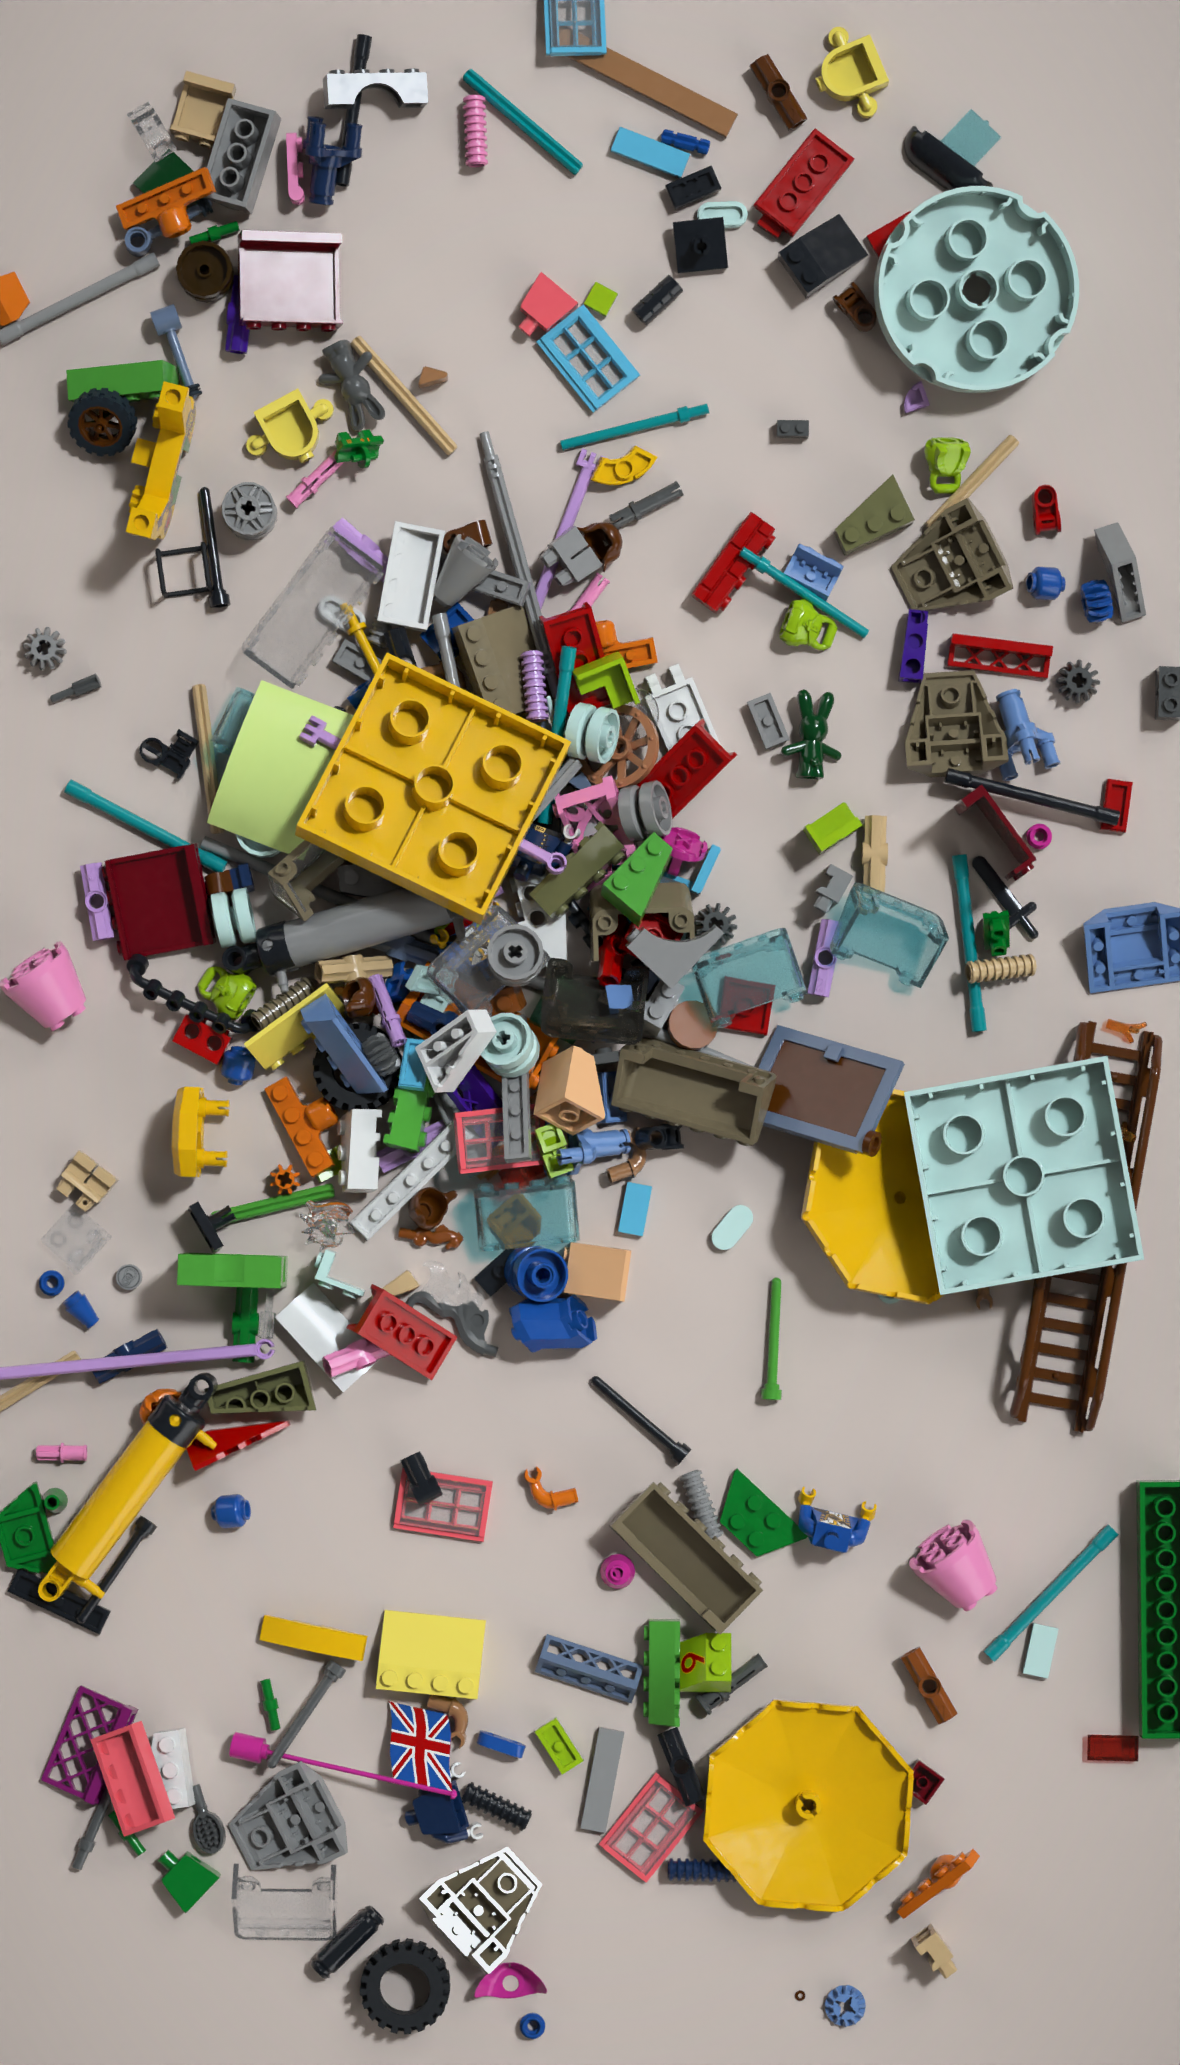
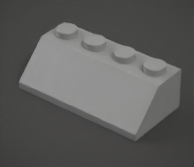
(241, 154)

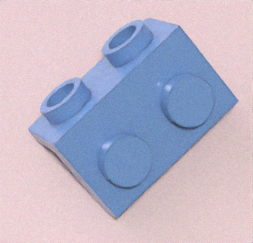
(814, 571)

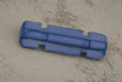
(685, 141)

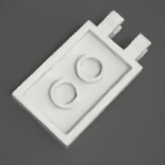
(678, 707)

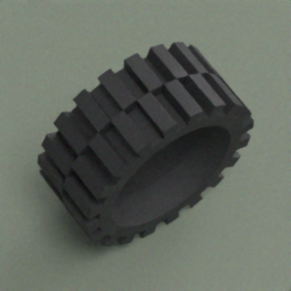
(339, 1096)
(405, 1953)

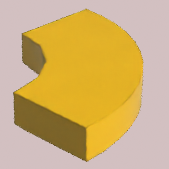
(623, 469)

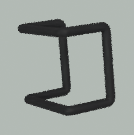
(202, 548)

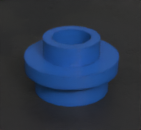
(44, 1285)
(536, 2033)

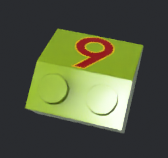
(706, 1663)

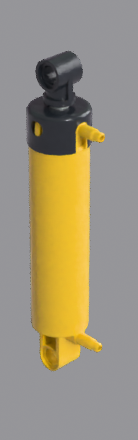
(128, 1488)

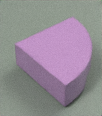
(916, 398)

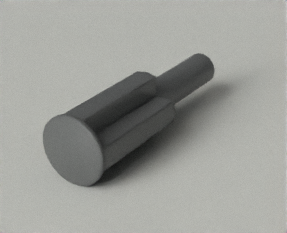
(79, 687)

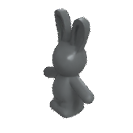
(354, 387)

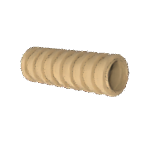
(1000, 968)

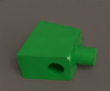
(187, 1878)

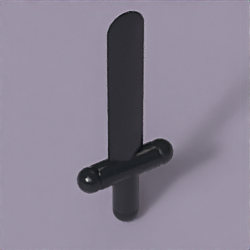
(1017, 913)

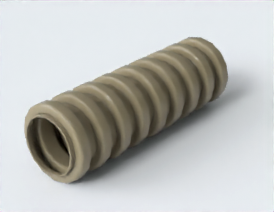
(282, 1003)

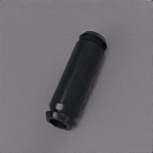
(347, 1942)

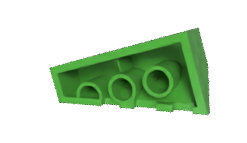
(663, 1672)

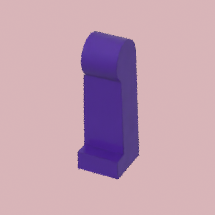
(914, 647)

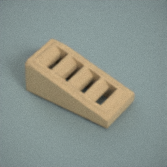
(401, 1284)

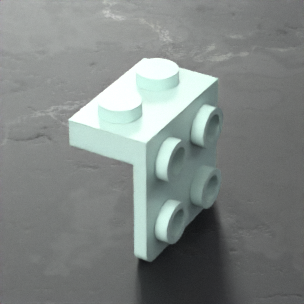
(323, 1263)

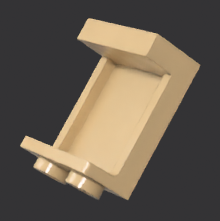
(201, 108)

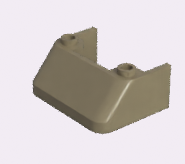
(668, 898)

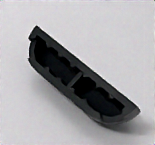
(941, 162)

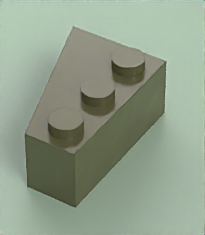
(875, 518)

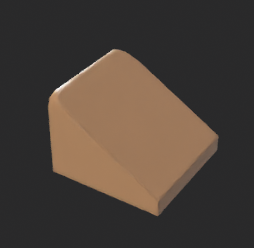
(432, 377)

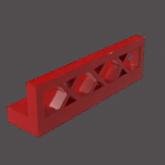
(1002, 646)

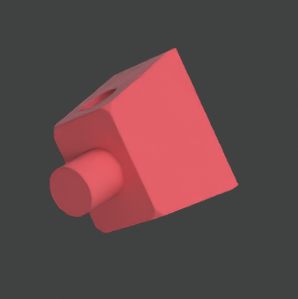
(545, 306)

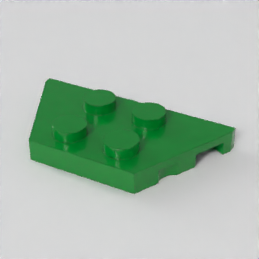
(756, 1518)
(26, 1532)

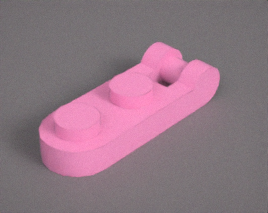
(294, 168)

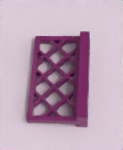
(96, 1783)

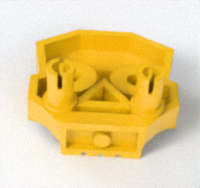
(188, 1132)

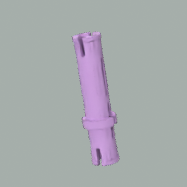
(390, 1020)

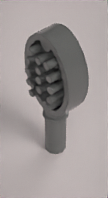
(207, 1826)

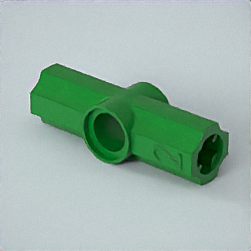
(245, 1319)

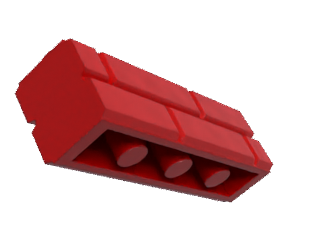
(730, 567)

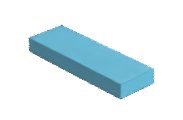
(650, 152)

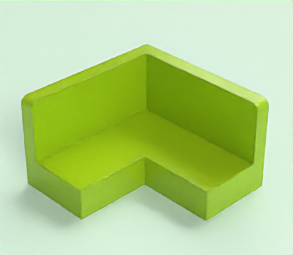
(610, 673)
(832, 828)

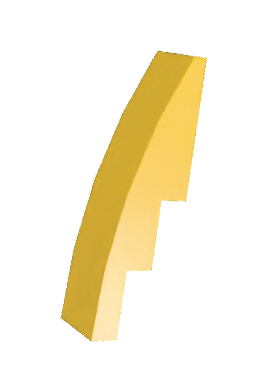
(313, 1637)

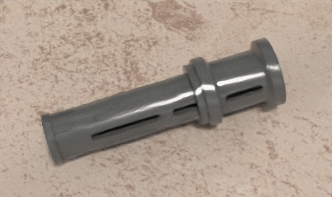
(710, 1700)

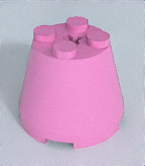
(46, 987)
(956, 1565)

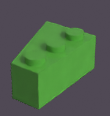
(636, 880)

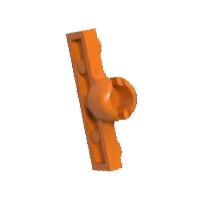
(167, 204)
(634, 652)
(304, 1124)
(944, 1875)

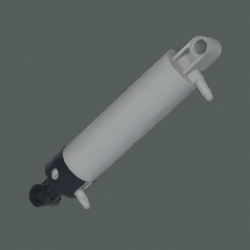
(339, 931)

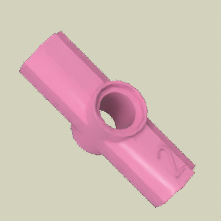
(354, 1356)

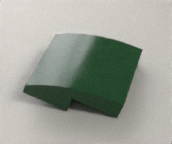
(162, 172)

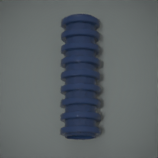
(698, 1870)

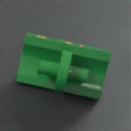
(359, 449)
(996, 932)

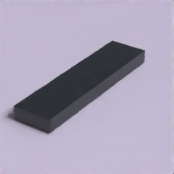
(67, 1605)

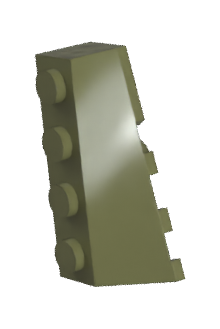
(583, 868)
(272, 1390)

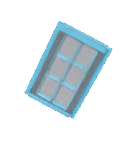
(575, 27)
(588, 358)

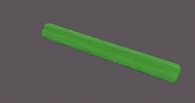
(281, 1202)

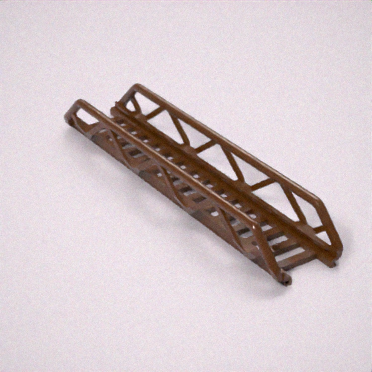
(1111, 1279)

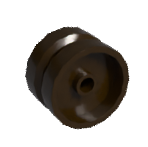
(198, 258)

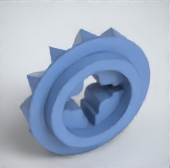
(842, 1994)

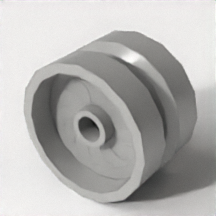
(644, 810)
(515, 970)

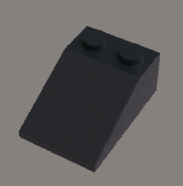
(821, 255)

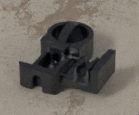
(175, 756)

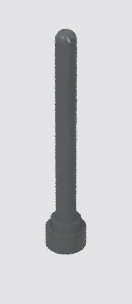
(332, 1673)

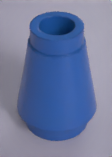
(81, 1309)

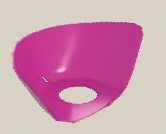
(493, 1983)

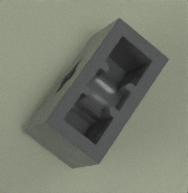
(1167, 693)

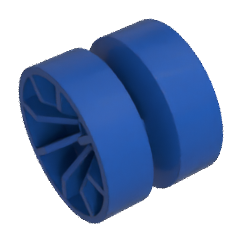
(536, 1273)

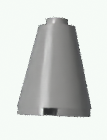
(462, 570)

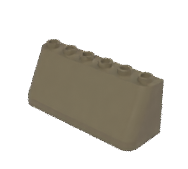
(693, 1090)
(687, 1557)

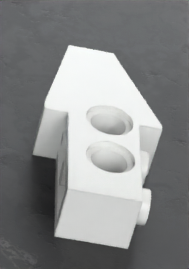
(551, 931)

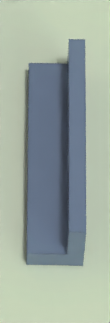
(588, 1673)

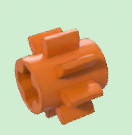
(278, 1182)

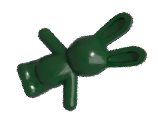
(812, 731)

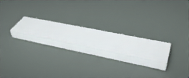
(406, 1183)

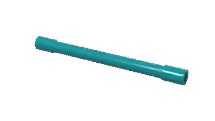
(566, 667)
(87, 796)
(961, 875)
(1004, 1640)

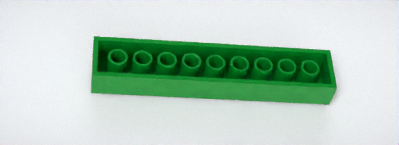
(1158, 1607)

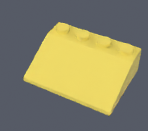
(287, 1033)
(430, 1654)

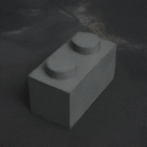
(792, 428)

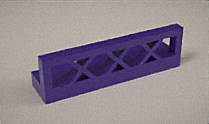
(476, 1093)

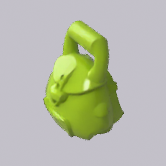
(946, 459)
(804, 624)
(230, 993)

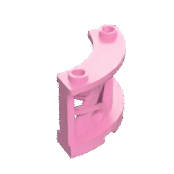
(607, 799)

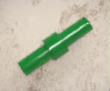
(215, 233)
(270, 1704)
(131, 1839)

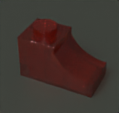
(522, 1174)

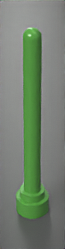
(771, 1389)

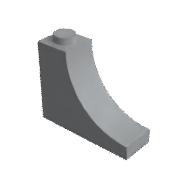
(1122, 571)
(670, 958)

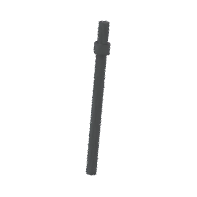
(87, 1843)

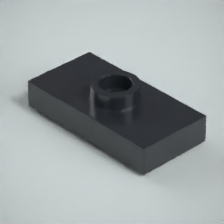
(693, 187)
(493, 1276)

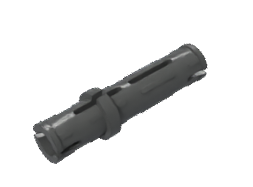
(645, 505)

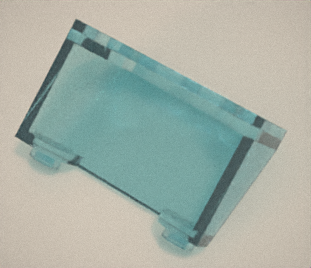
(889, 933)
(748, 976)

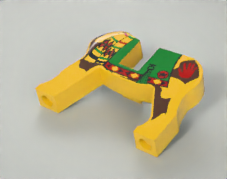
(154, 505)

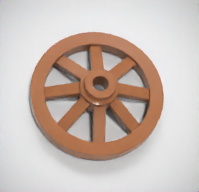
(645, 766)

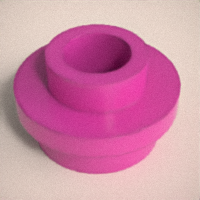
(1046, 833)

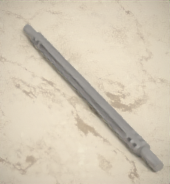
(518, 556)

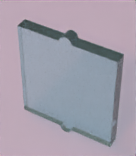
(971, 137)

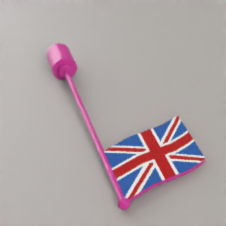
(417, 1750)

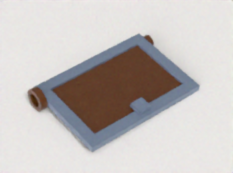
(828, 1090)

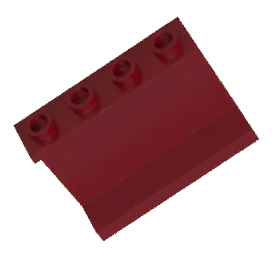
(1002, 827)

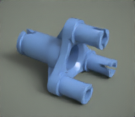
(1023, 735)
(589, 1145)

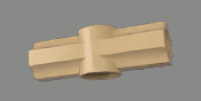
(874, 852)
(352, 967)

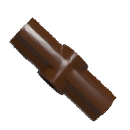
(770, 78)

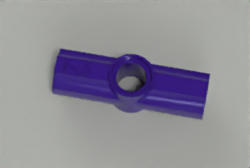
(237, 336)

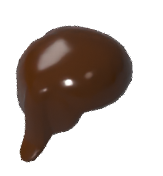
(599, 532)
(358, 997)
(429, 1207)

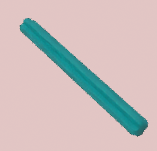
(522, 121)

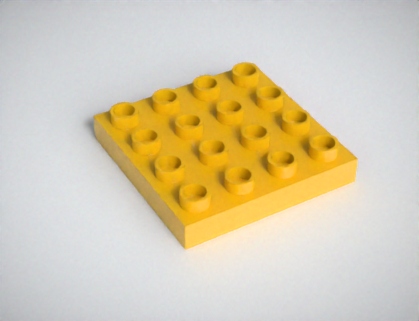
(432, 788)

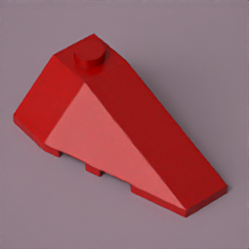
(229, 1441)

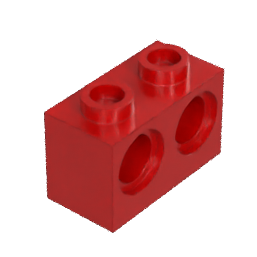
(200, 1044)

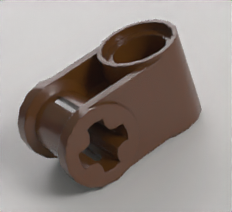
(852, 304)
(476, 530)

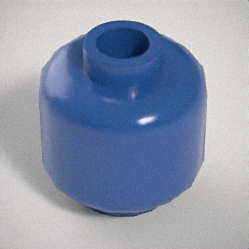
(1045, 583)
(238, 1065)
(231, 1511)

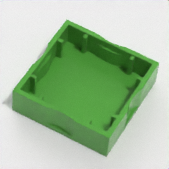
(232, 1270)

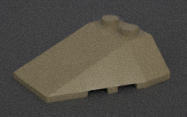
(953, 562)
(954, 727)
(483, 1907)

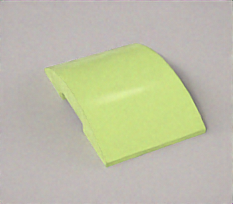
(272, 769)

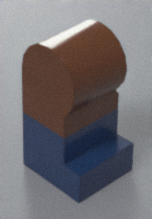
(229, 880)

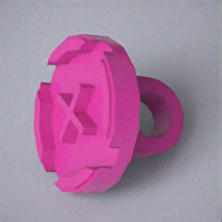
(685, 847)

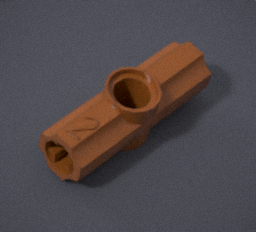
(937, 1699)

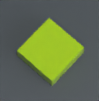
(600, 299)

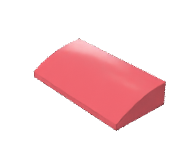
(132, 1778)

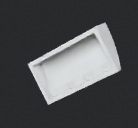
(410, 576)
(320, 1330)

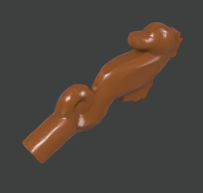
(441, 1235)

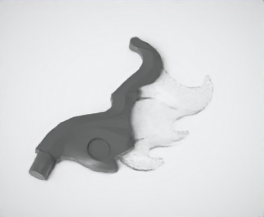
(457, 1301)

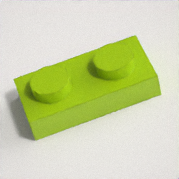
(559, 1745)

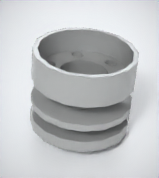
(257, 523)

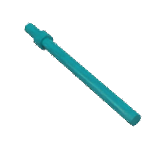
(682, 414)
(763, 565)

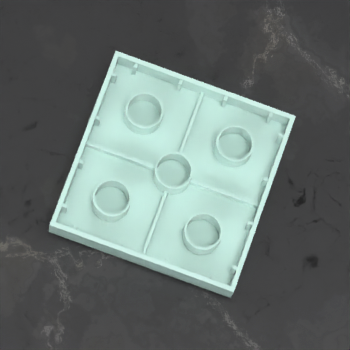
(1024, 1175)

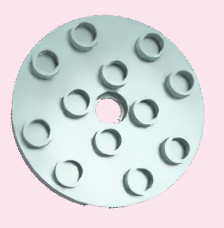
(923, 280)

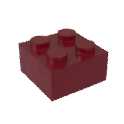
(925, 1781)

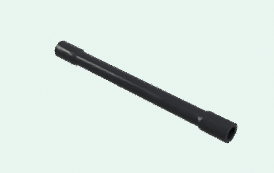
(1097, 813)

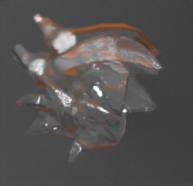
(327, 1223)

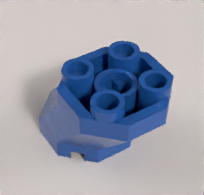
(552, 1324)

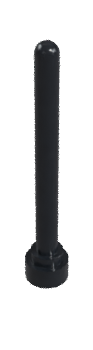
(218, 597)
(677, 1449)
(143, 1529)

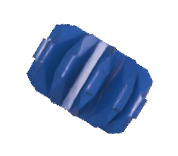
(1096, 601)

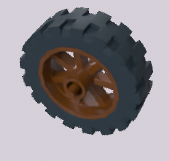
(92, 440)

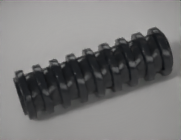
(496, 1806)

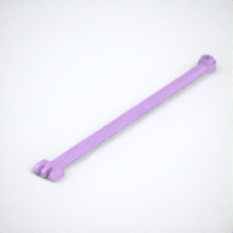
(568, 519)
(528, 848)
(137, 1360)

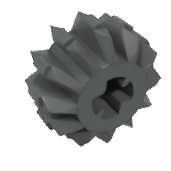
(1084, 675)
(719, 917)
(381, 1054)

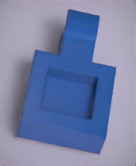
(396, 984)

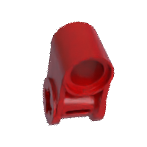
(1046, 512)

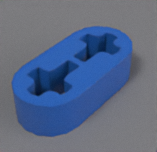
(501, 1744)

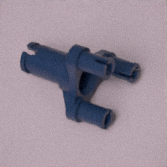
(327, 158)

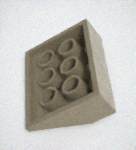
(493, 659)

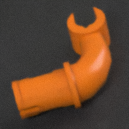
(549, 1499)

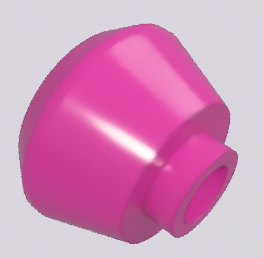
(614, 1564)

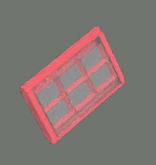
(481, 1141)
(457, 1513)
(650, 1827)

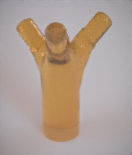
(1125, 1028)
(1127, 1135)

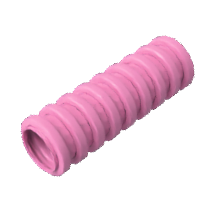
(475, 131)

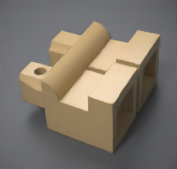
(76, 1176)
(938, 1950)

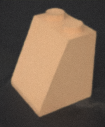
(570, 1091)
(597, 1271)

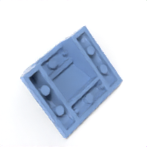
(1132, 946)

